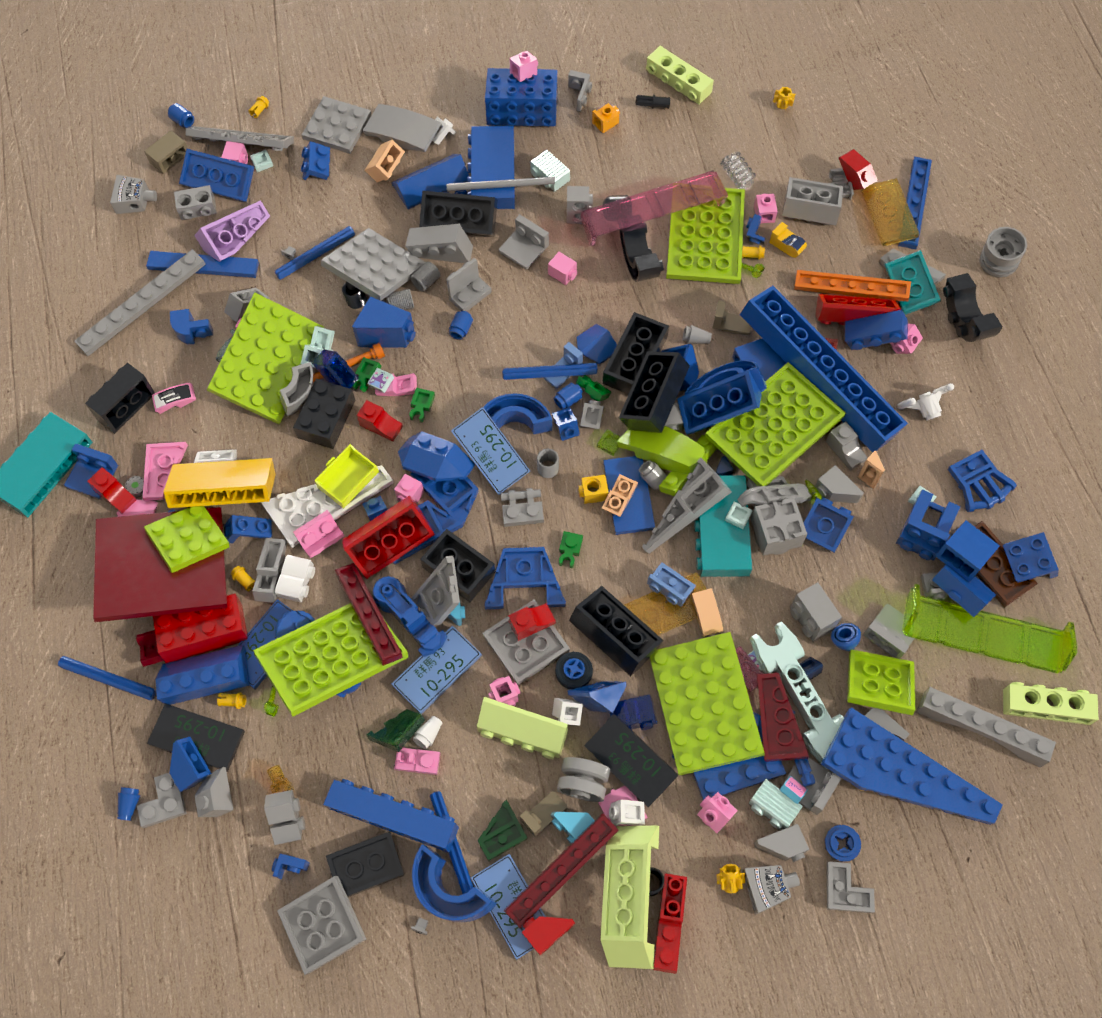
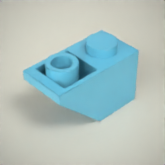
(571, 822)

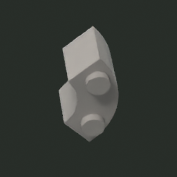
(298, 389)

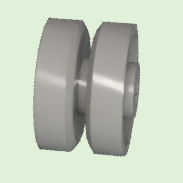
(583, 779)

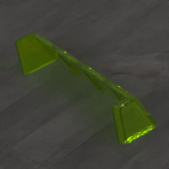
(989, 633)

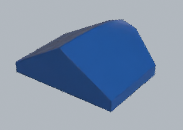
(596, 344)

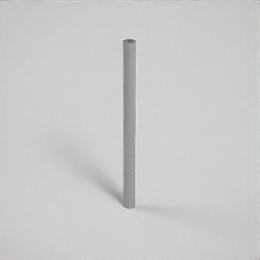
(500, 183)

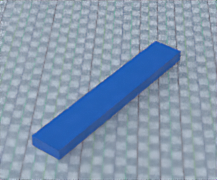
(917, 194)
(228, 267)

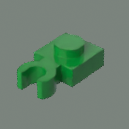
(364, 372)
(594, 389)
(421, 402)
(570, 546)

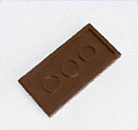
(998, 574)

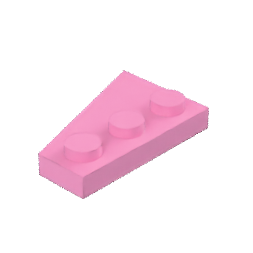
(158, 466)

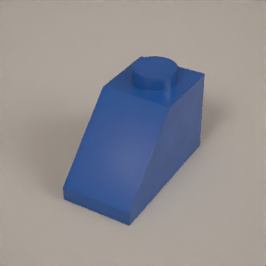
(187, 765)

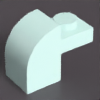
(321, 339)

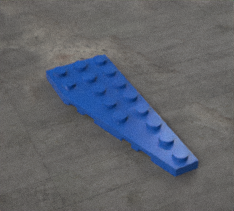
(891, 767)

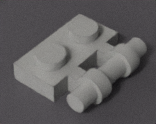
(522, 513)

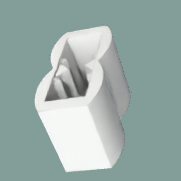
(294, 578)

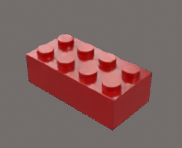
(199, 631)

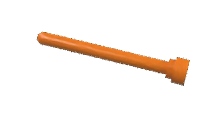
(375, 352)

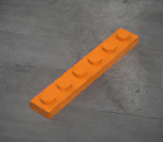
(852, 285)

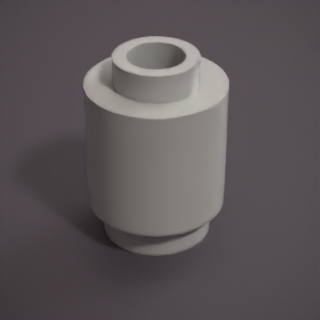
(652, 474)

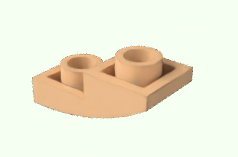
(620, 495)
(707, 612)

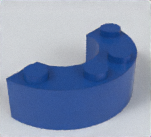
(726, 371)
(520, 409)
(435, 898)

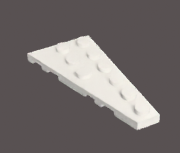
(299, 507)

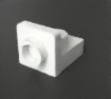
(446, 126)
(627, 813)

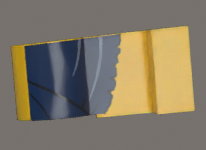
(787, 241)

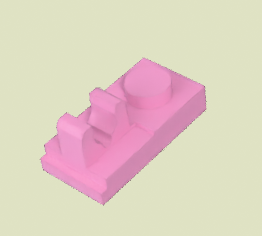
(417, 761)

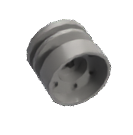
(1003, 251)

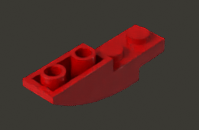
(670, 923)

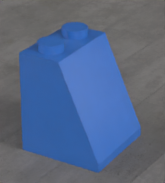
(383, 325)

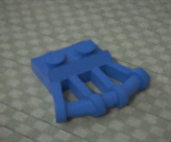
(977, 468)

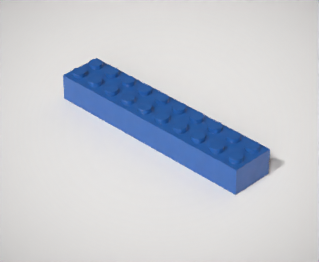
(823, 366)

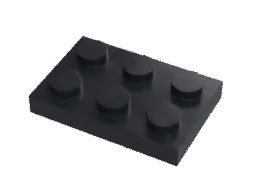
(366, 864)

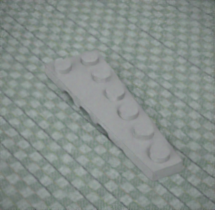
(275, 141)

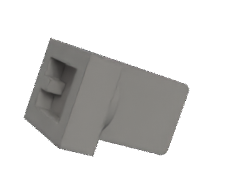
(581, 82)

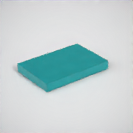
(922, 289)

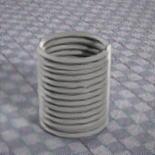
(425, 276)
(401, 299)
(547, 455)

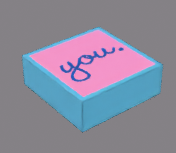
(793, 789)

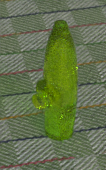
(813, 491)

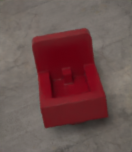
(148, 648)

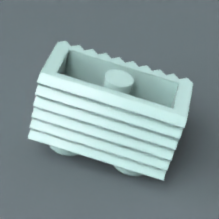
(548, 166)
(774, 805)

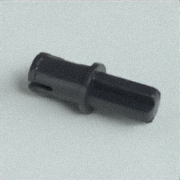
(652, 101)

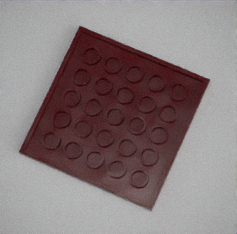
(136, 581)

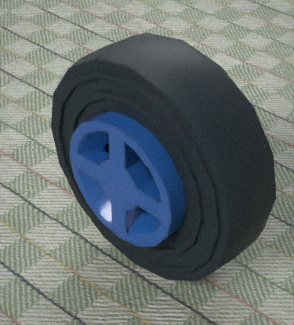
(575, 663)

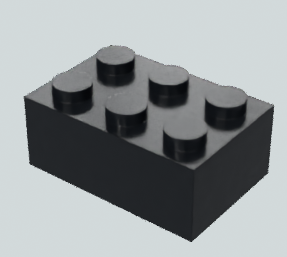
(120, 398)
(324, 413)
(471, 567)

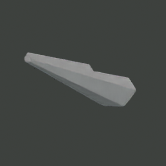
(697, 496)

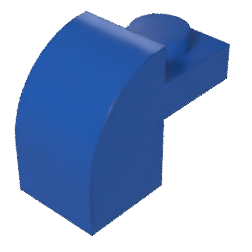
(187, 328)

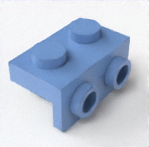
(670, 584)

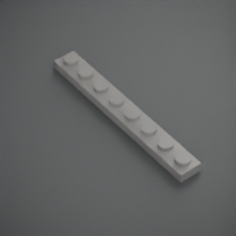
(140, 302)

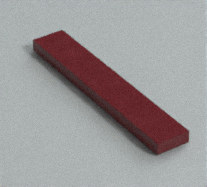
(368, 614)
(560, 870)

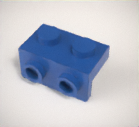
(315, 161)

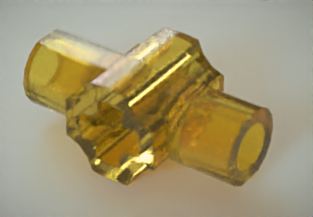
(277, 778)

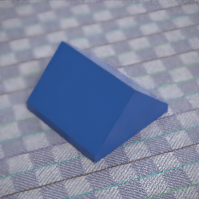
(599, 696)

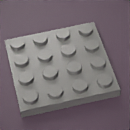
(372, 264)

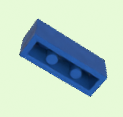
(876, 330)

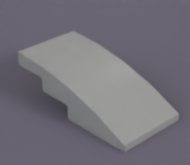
(402, 126)

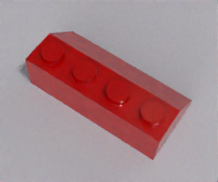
(845, 308)
(387, 537)

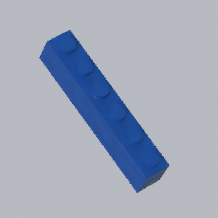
(392, 815)

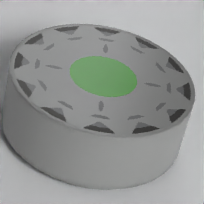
(135, 486)

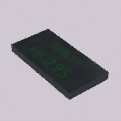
(214, 739)
(631, 760)

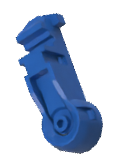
(393, 598)

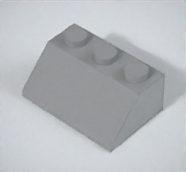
(813, 201)

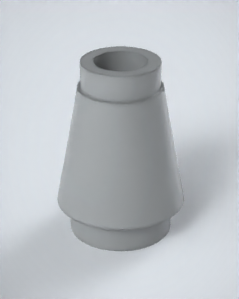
(696, 335)

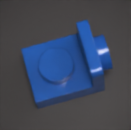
(566, 423)
(293, 865)

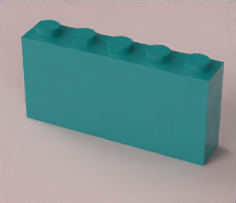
(39, 463)
(721, 545)

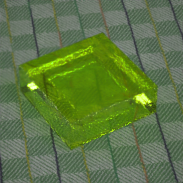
(609, 442)

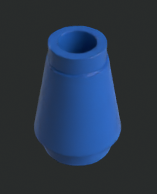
(127, 802)

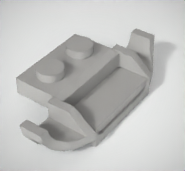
(774, 492)

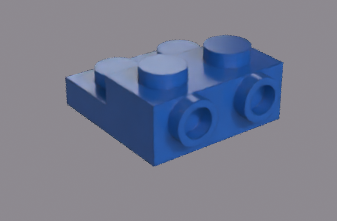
(827, 524)

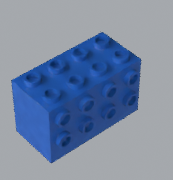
(521, 103)

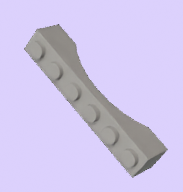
(1015, 738)

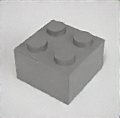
(815, 612)

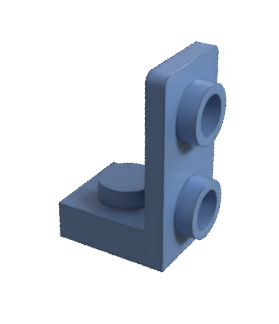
(571, 356)

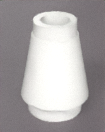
(427, 733)

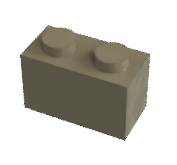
(166, 152)

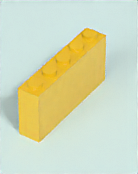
(220, 483)

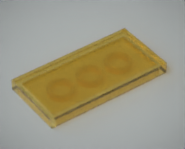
(890, 212)
(660, 613)

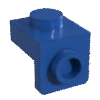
(753, 225)
(374, 507)

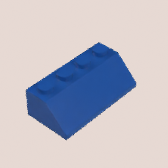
(202, 675)

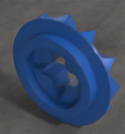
(853, 843)

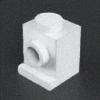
(567, 711)

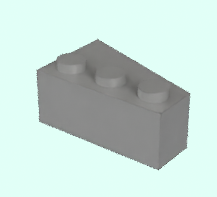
(440, 243)

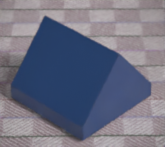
(724, 467)
(811, 667)

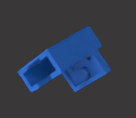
(922, 537)

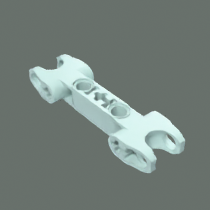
(783, 659)

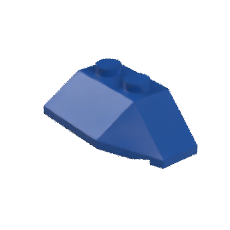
(434, 458)

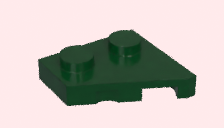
(502, 833)

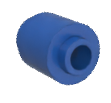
(180, 115)
(460, 325)
(568, 396)

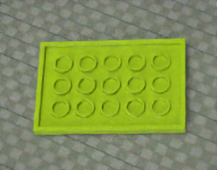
(708, 241)
(262, 357)
(785, 425)
(321, 659)
(705, 704)

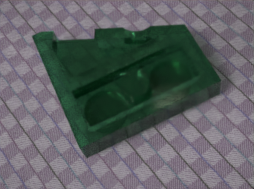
(398, 730)

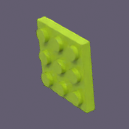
(186, 537)
(881, 682)

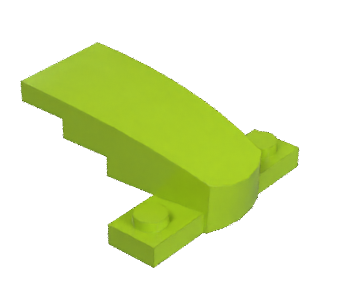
(670, 452)

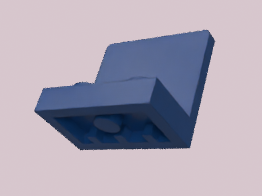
(87, 465)
(1031, 558)

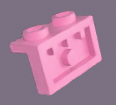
(318, 534)

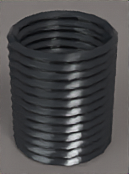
(354, 301)
(658, 873)

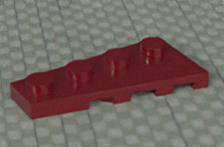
(779, 727)

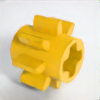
(784, 98)
(730, 878)

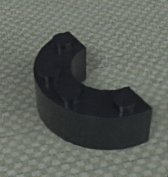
(638, 257)
(964, 310)

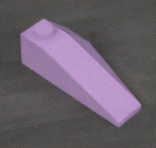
(231, 232)

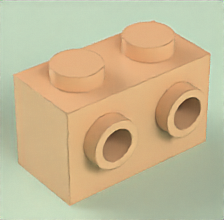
(384, 161)

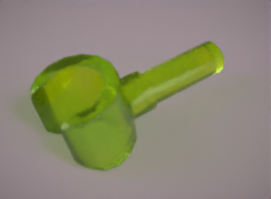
(755, 273)
(269, 707)

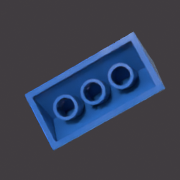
(431, 178)
(719, 402)

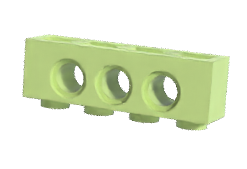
(679, 75)
(1085, 704)

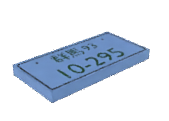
(490, 450)
(433, 674)
(503, 884)

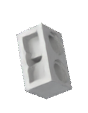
(577, 201)
(195, 202)

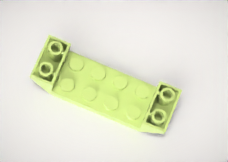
(627, 897)

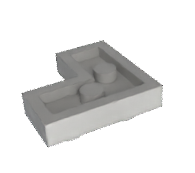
(167, 806)
(841, 894)

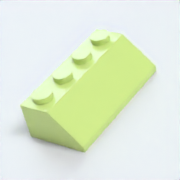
(522, 728)

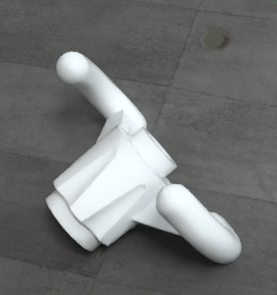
(928, 402)

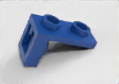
(248, 527)

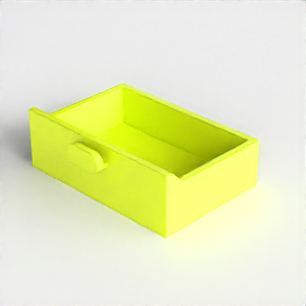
(346, 476)

